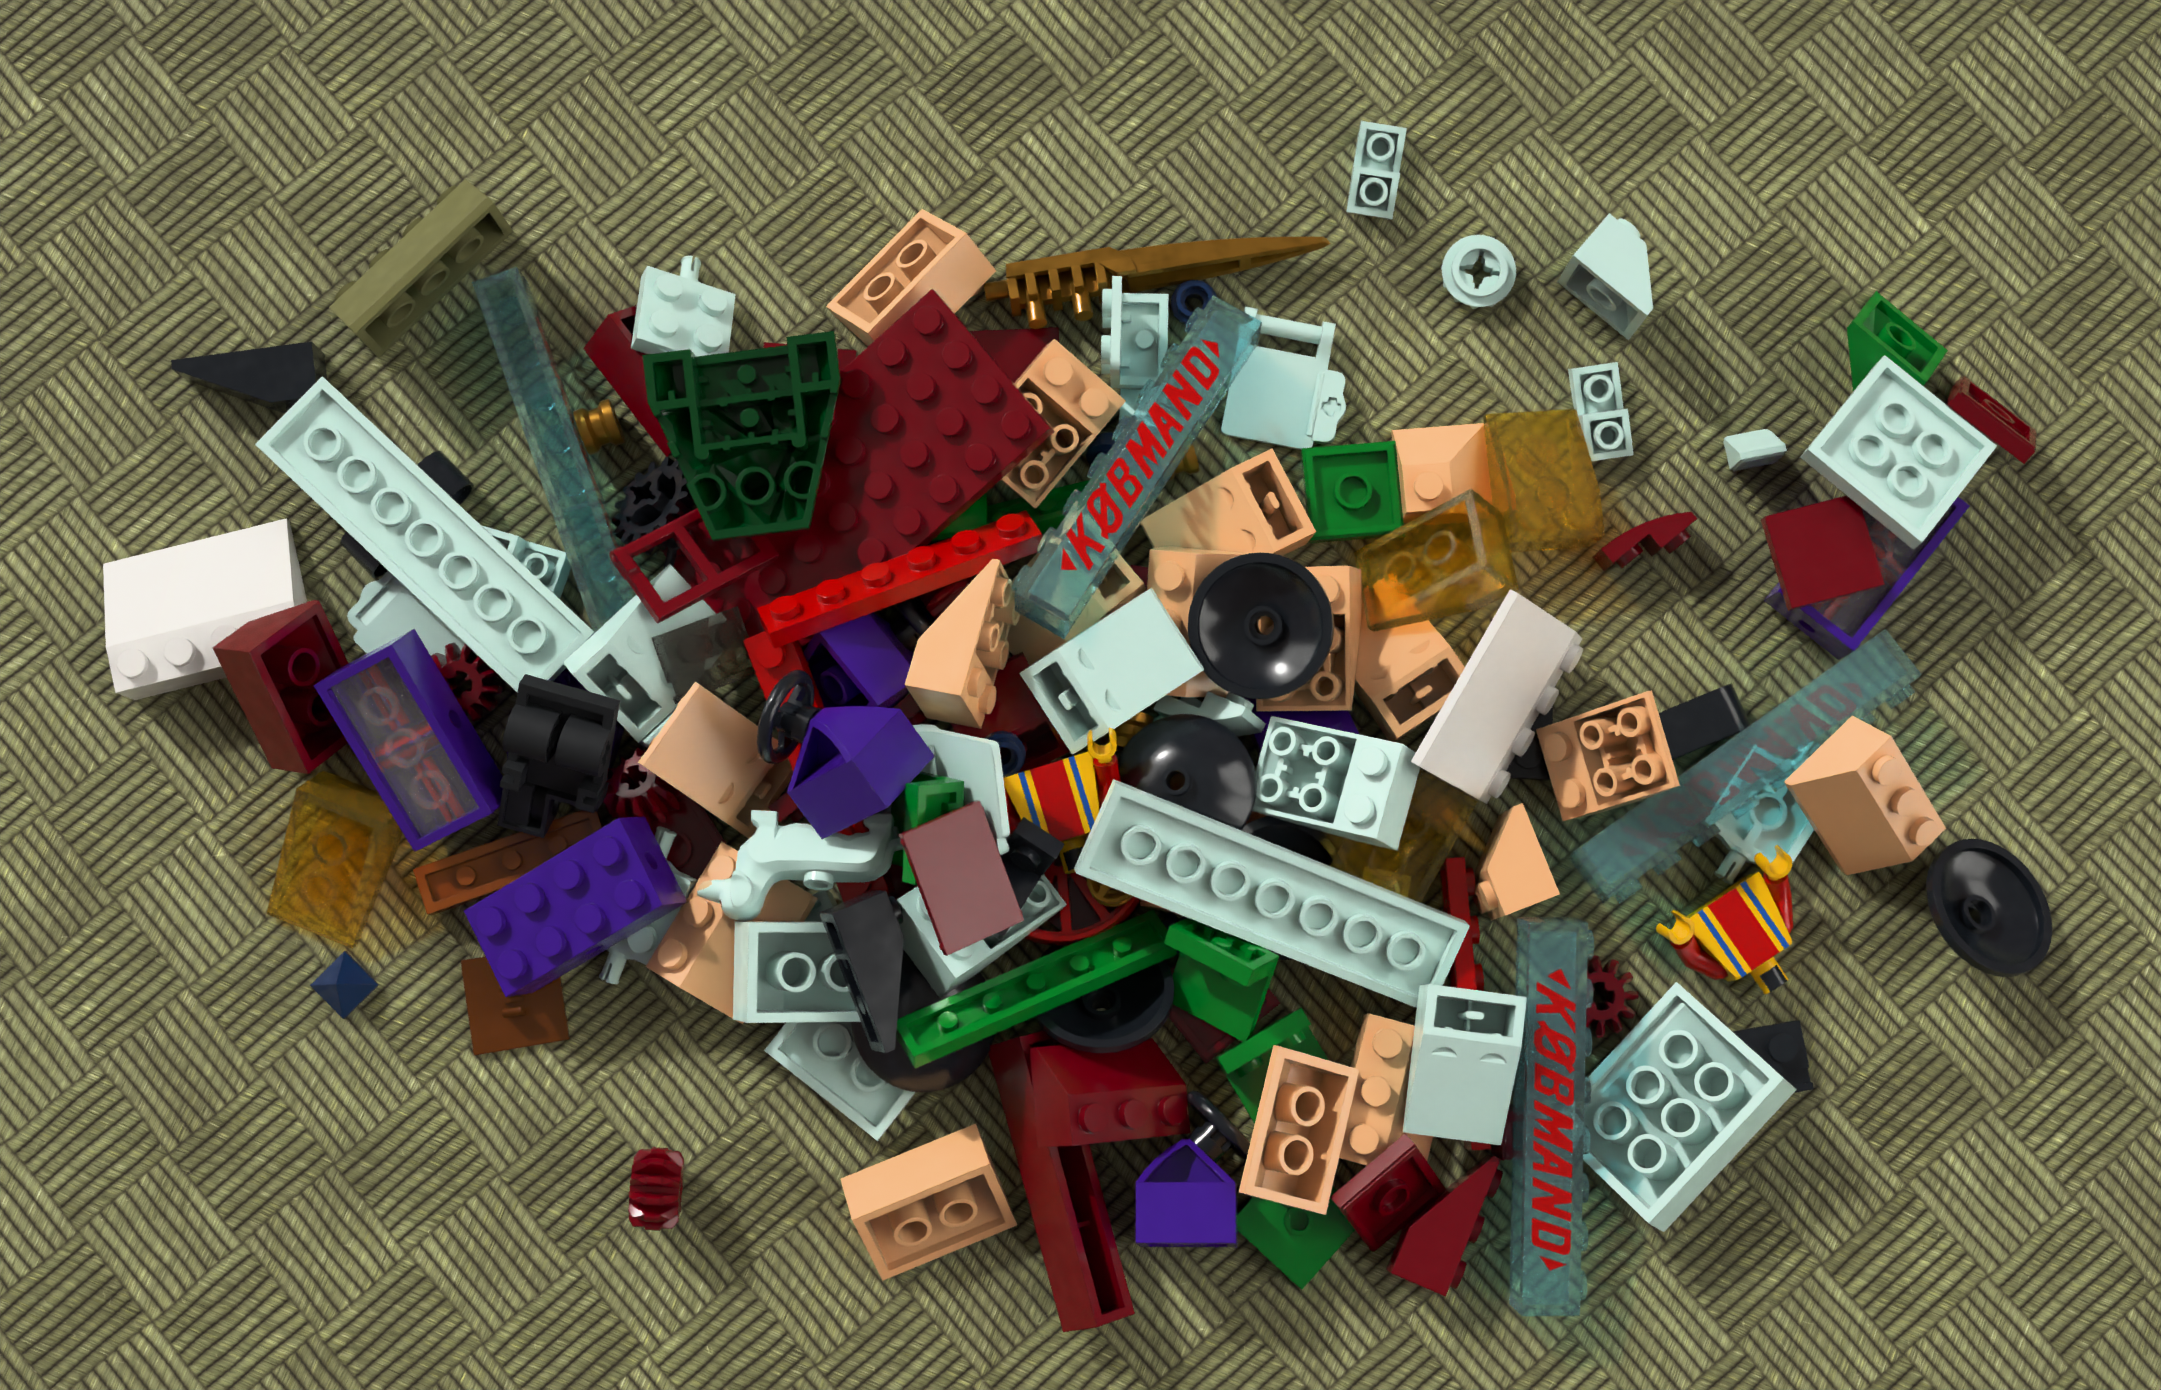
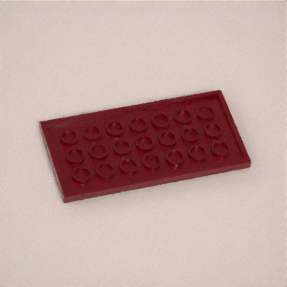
(910, 447)

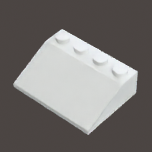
(187, 598)
(1499, 698)

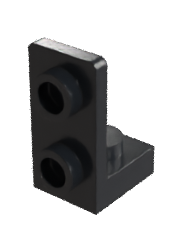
(1028, 859)

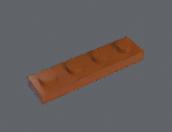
(498, 863)

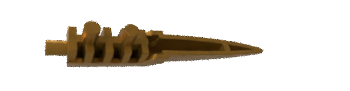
(1088, 272)

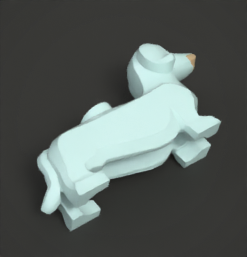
(800, 854)

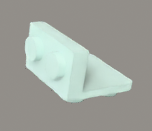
(1137, 336)

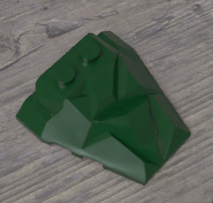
(749, 430)

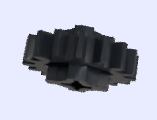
(652, 502)

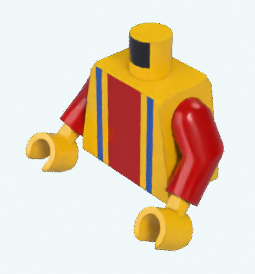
(1065, 796)
(1740, 927)

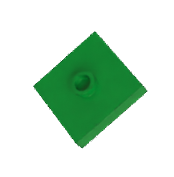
(1352, 491)
(1294, 1238)

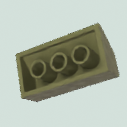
(421, 267)

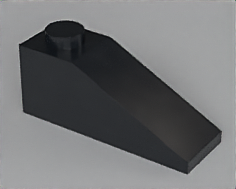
(263, 376)
(870, 953)

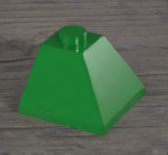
(1886, 331)

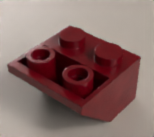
(1020, 714)

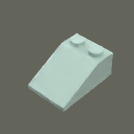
(788, 974)

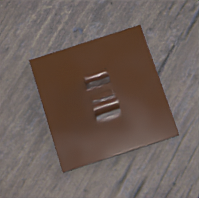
(512, 1021)

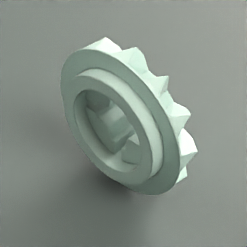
(1496, 261)

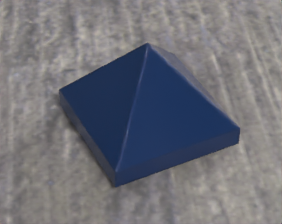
(344, 985)

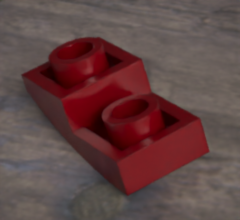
(1653, 535)

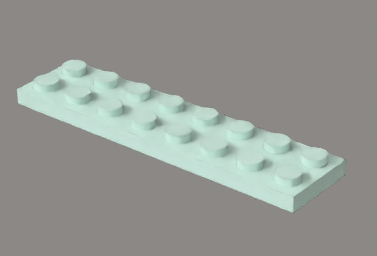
(423, 537)
(1268, 895)

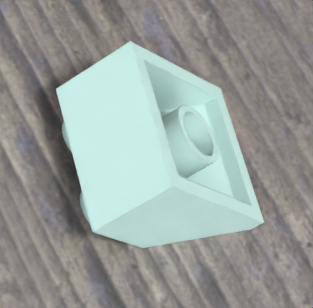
(1612, 275)

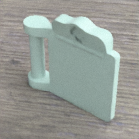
(1284, 394)
(391, 610)
(979, 766)

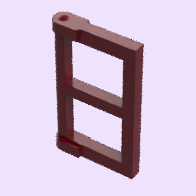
(713, 582)

